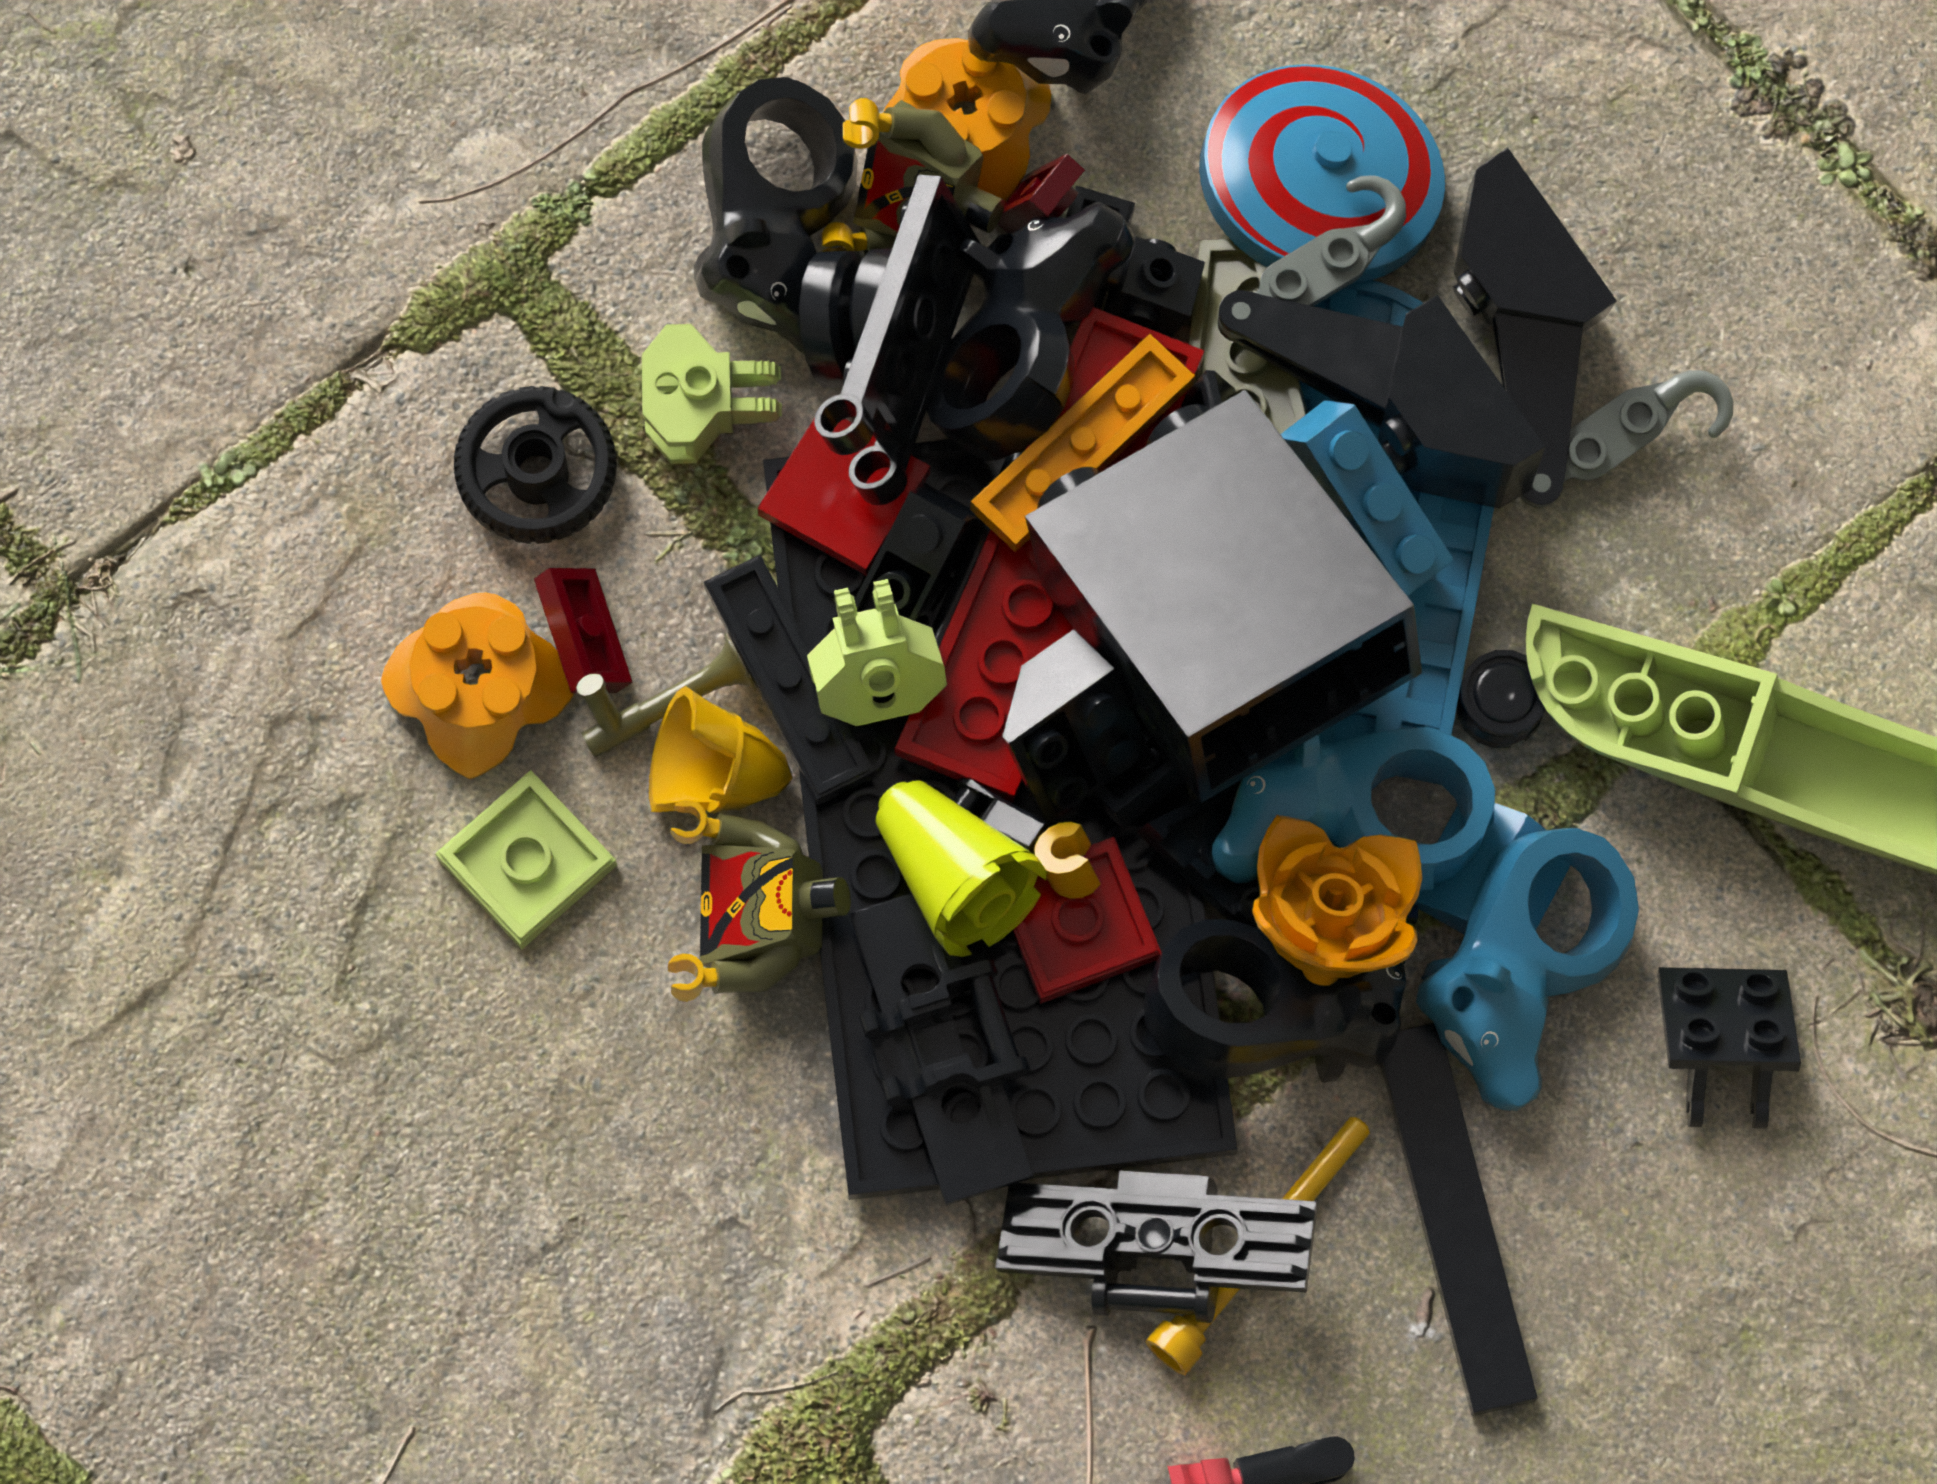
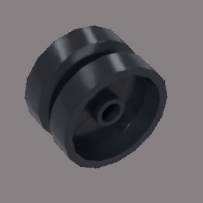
(835, 308)

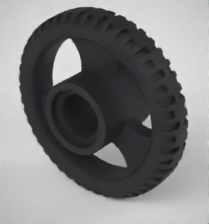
(558, 416)

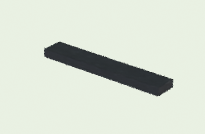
(1456, 1223)

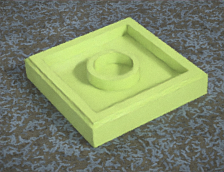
(526, 859)

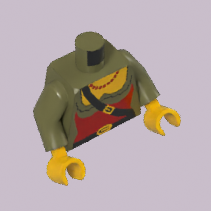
(900, 148)
(756, 905)

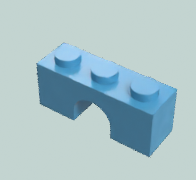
(1368, 491)

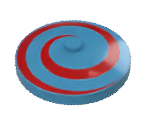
(1291, 144)

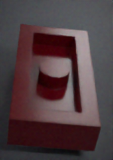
(1042, 193)
(582, 627)

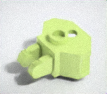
(690, 393)
(875, 656)

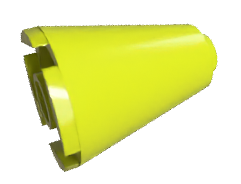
(957, 867)

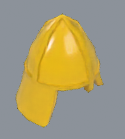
(712, 758)

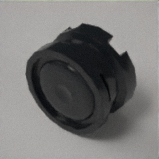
(1499, 700)

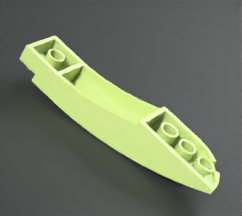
(1739, 736)

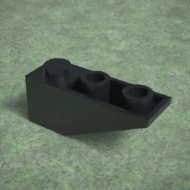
(920, 552)

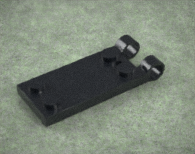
(902, 343)

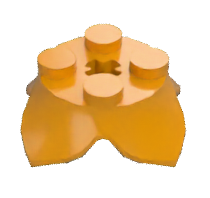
(1004, 101)
(476, 723)
(1336, 906)

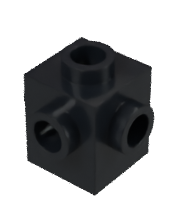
(1154, 286)

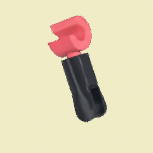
(1308, 1463)

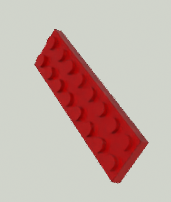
(1005, 609)

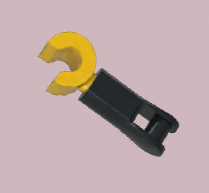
(1056, 846)

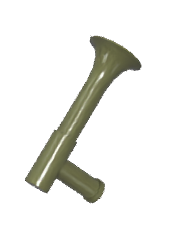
(617, 726)

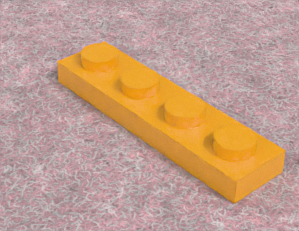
(1085, 436)

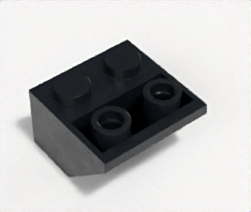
(1070, 726)

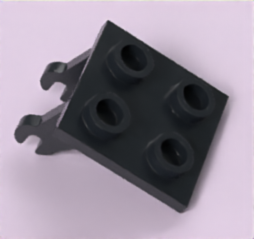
(1730, 1021)

